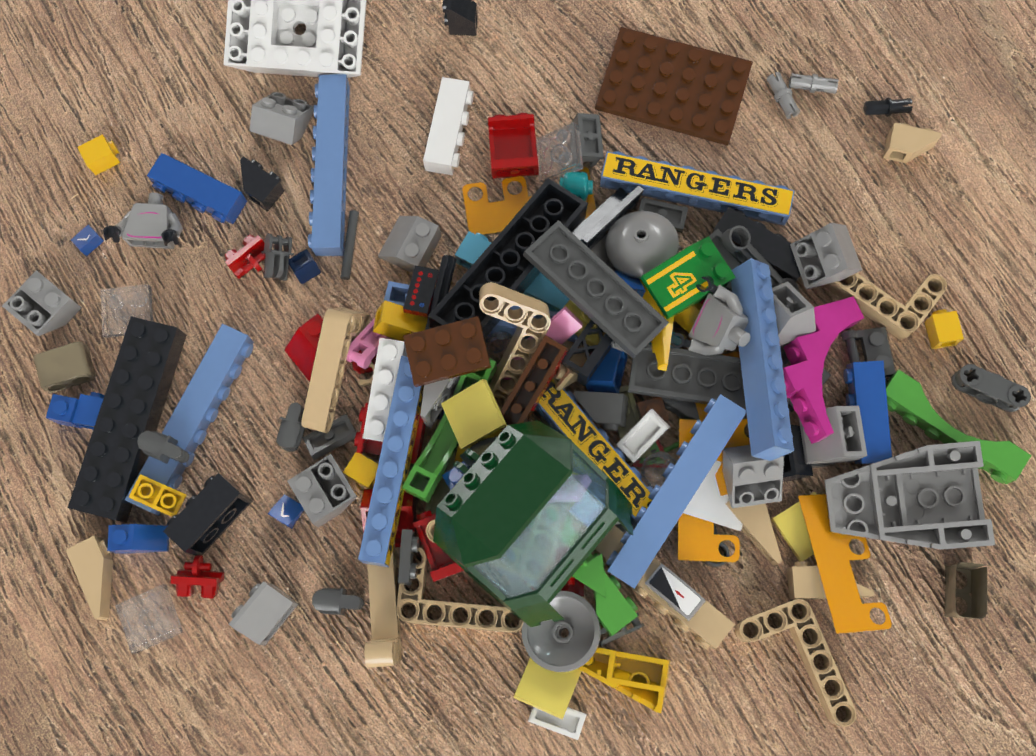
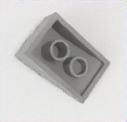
(433, 396)

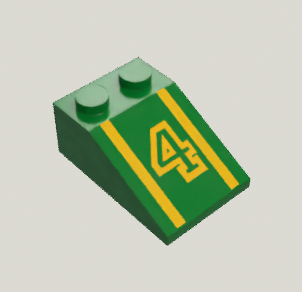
(676, 279)

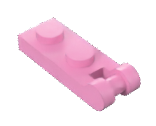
(368, 343)

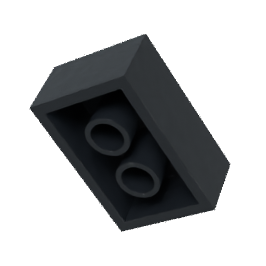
(207, 515)

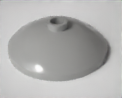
(639, 255)
(569, 653)

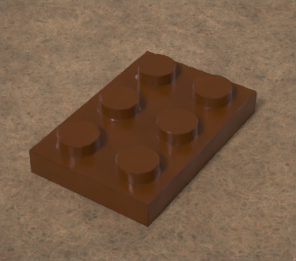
(447, 351)

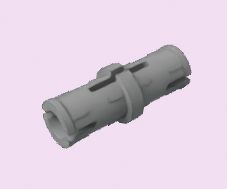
(813, 83)
(783, 95)

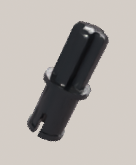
(887, 106)

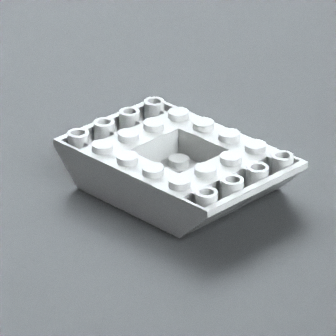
(264, 37)

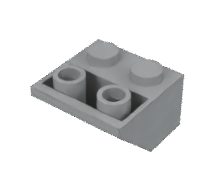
(280, 117)
(826, 256)
(41, 305)
(793, 313)
(842, 446)
(750, 478)
(322, 491)
(263, 613)

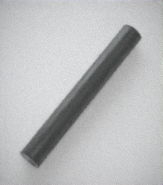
(349, 245)

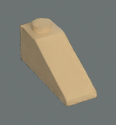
(759, 530)
(94, 572)
(806, 583)

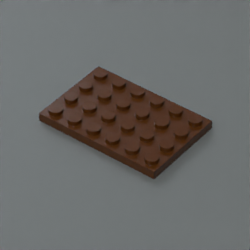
(674, 86)

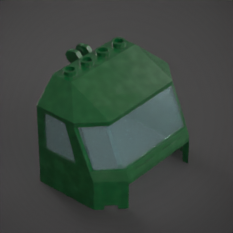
(528, 517)

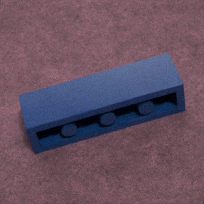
(196, 188)
(868, 391)

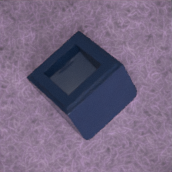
(304, 266)

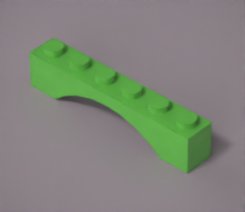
(907, 399)
(436, 456)
(614, 610)

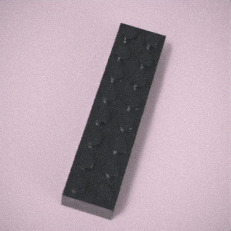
(504, 258)
(128, 409)

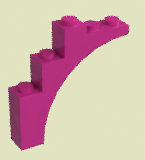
(807, 360)

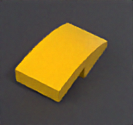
(157, 496)

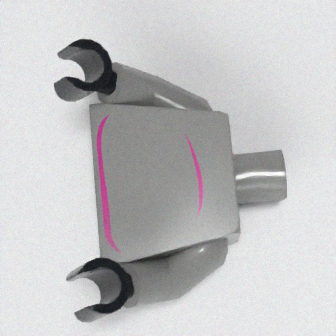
(147, 225)
(718, 324)

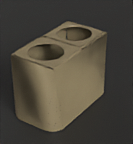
(64, 367)
(975, 585)

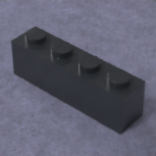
(771, 246)

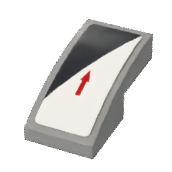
(675, 592)

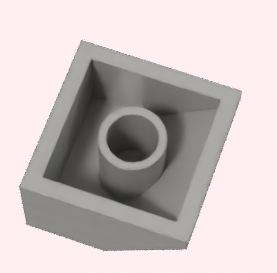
(411, 242)

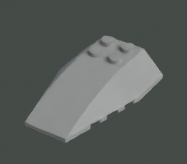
(914, 499)

